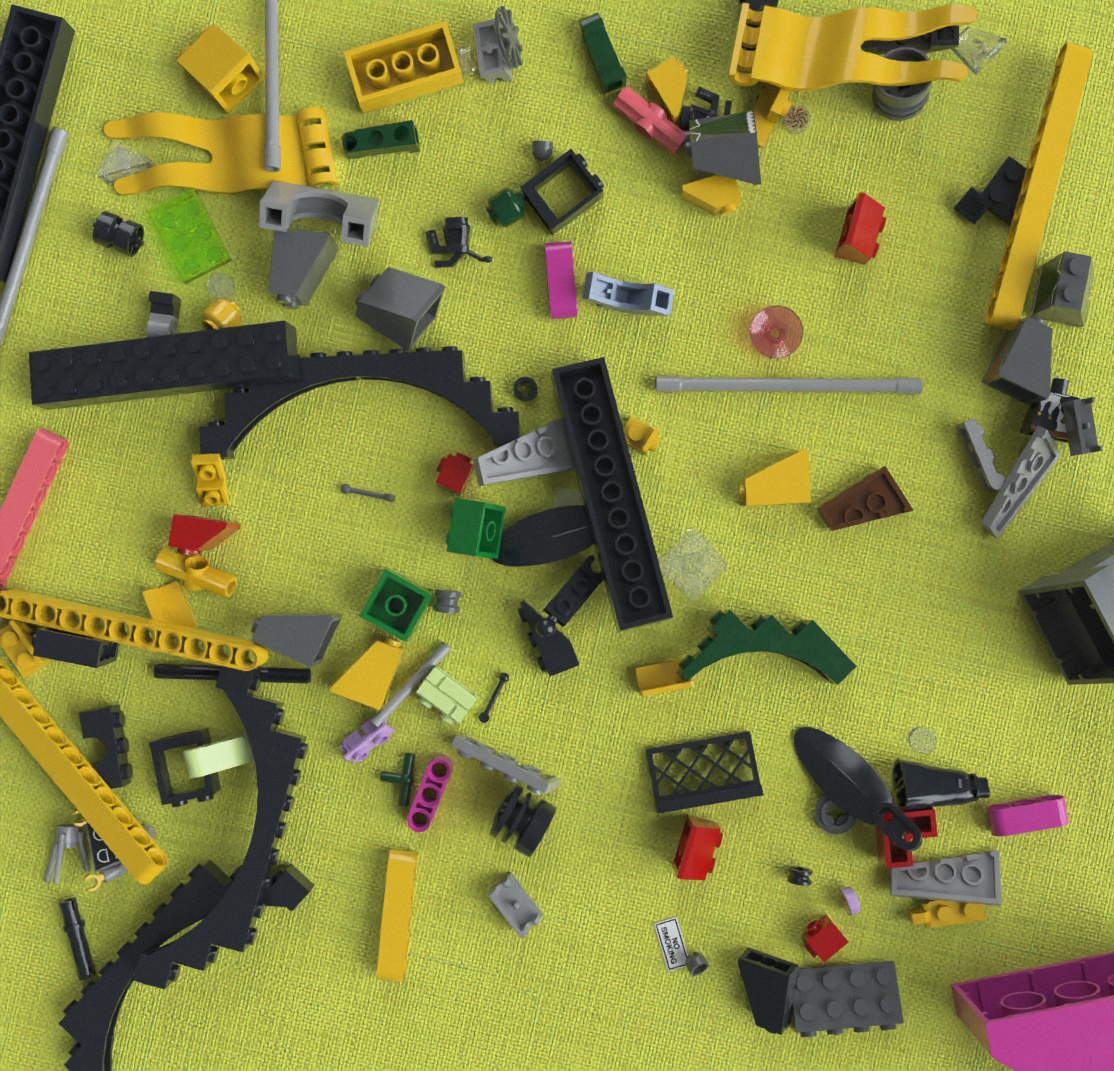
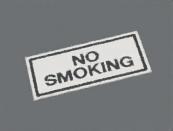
(671, 943)

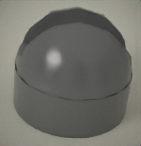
(542, 149)
(697, 964)

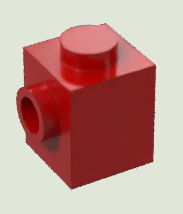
(455, 472)
(823, 938)

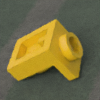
(640, 435)

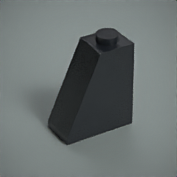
(769, 988)

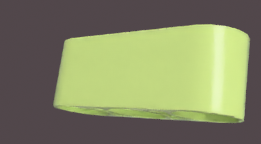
(218, 756)

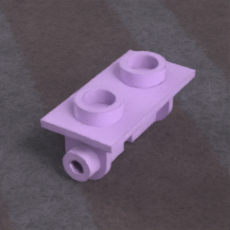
(357, 746)

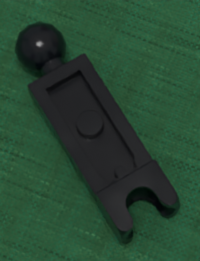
(569, 598)

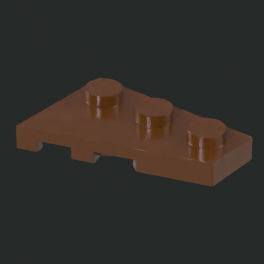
(865, 501)

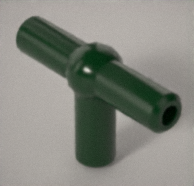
(405, 779)

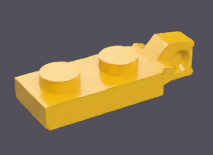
(945, 913)

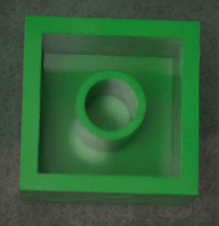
(475, 528)
(397, 605)

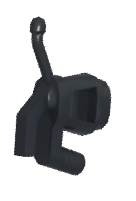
(695, 112)
(456, 237)

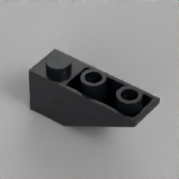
(556, 651)

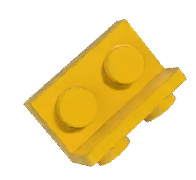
(17, 643)

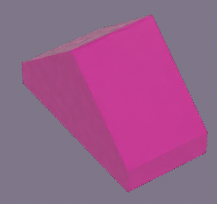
(1044, 1015)

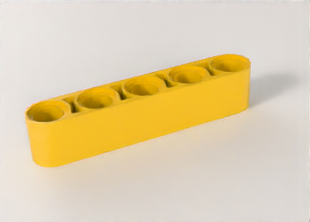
(396, 915)

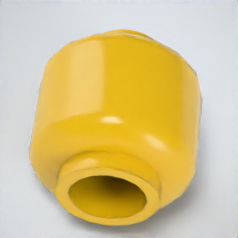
(221, 315)

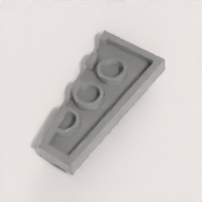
(531, 455)
(1025, 476)
(529, 775)
(959, 879)

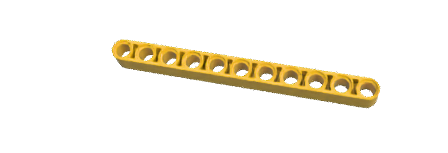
(1038, 186)
(138, 630)
(78, 780)

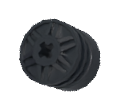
(522, 820)

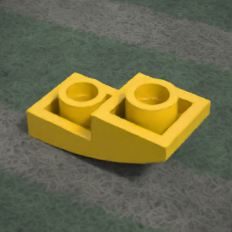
(211, 479)

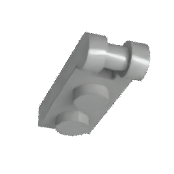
(980, 455)

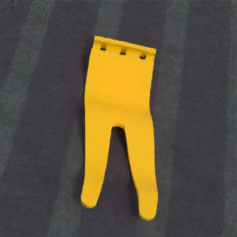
(827, 50)
(235, 151)

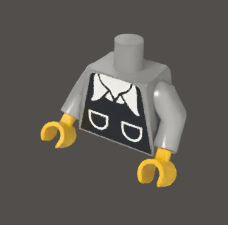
(103, 858)

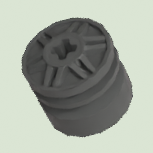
(913, 98)

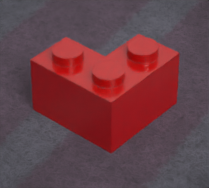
(889, 853)

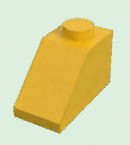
(668, 86)
(713, 194)

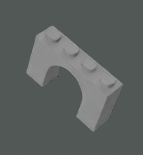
(290, 202)

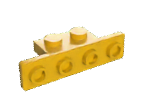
(768, 108)

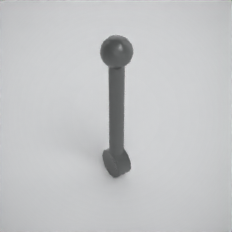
(345, 489)

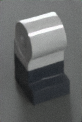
(163, 314)

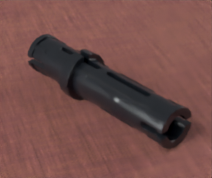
(75, 930)

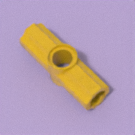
(196, 573)

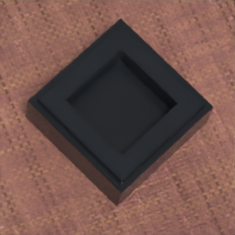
(973, 205)

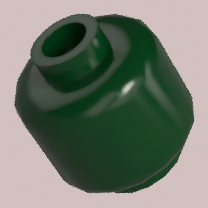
(506, 207)

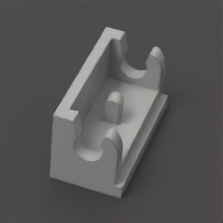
(489, 55)
(515, 904)

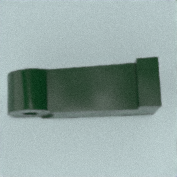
(602, 54)
(381, 140)

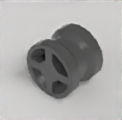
(447, 601)

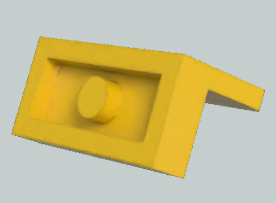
(170, 605)
(660, 677)

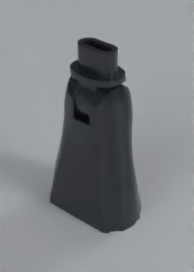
(931, 786)

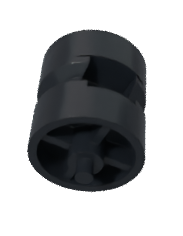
(113, 231)

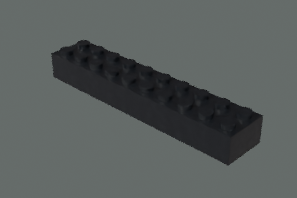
(31, 73)
(164, 365)
(611, 495)

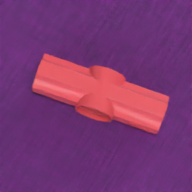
(650, 120)

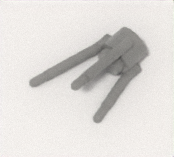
(65, 837)

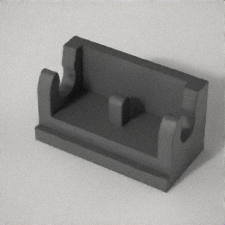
(1080, 426)

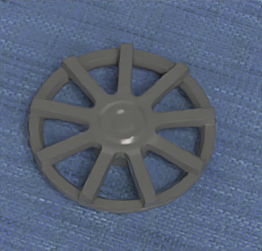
(508, 37)

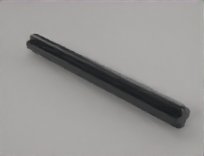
(209, 672)

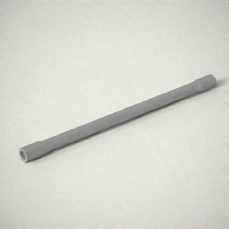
(272, 149)
(53, 153)
(896, 385)

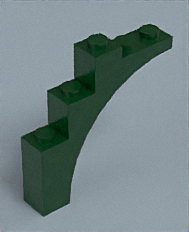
(806, 644)

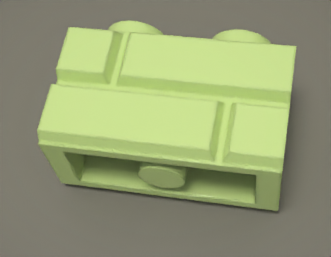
(446, 695)

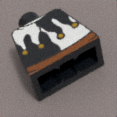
(1049, 412)

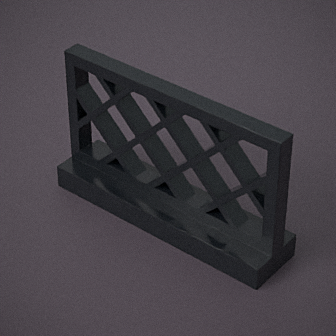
(711, 795)

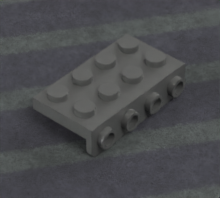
(846, 998)

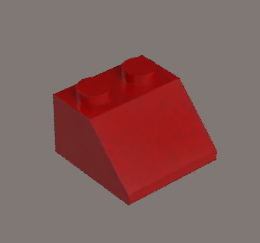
(860, 230)
(198, 534)
(696, 848)

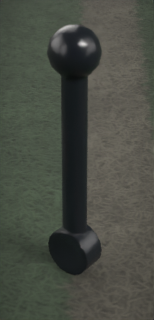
(484, 716)

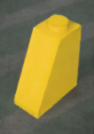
(779, 484)
(372, 674)

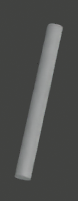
(411, 684)

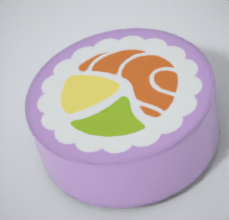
(850, 901)

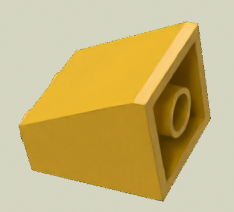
(220, 67)

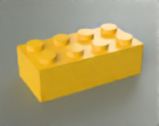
(404, 67)

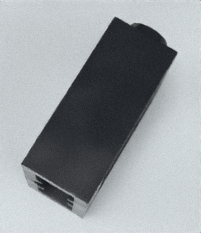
(579, 165)
(73, 647)
(157, 749)

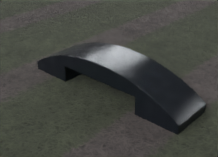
(934, 41)

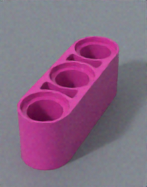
(561, 280)
(427, 805)
(1027, 815)

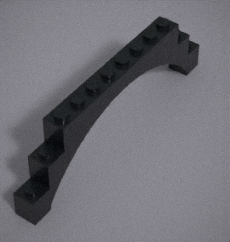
(426, 369)
(235, 916)
(96, 1014)

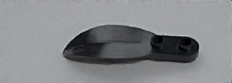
(545, 537)
(853, 785)

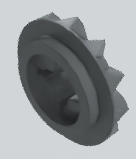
(843, 822)

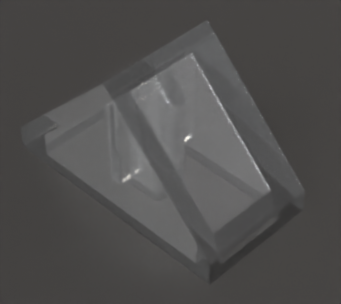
(978, 48)
(122, 162)

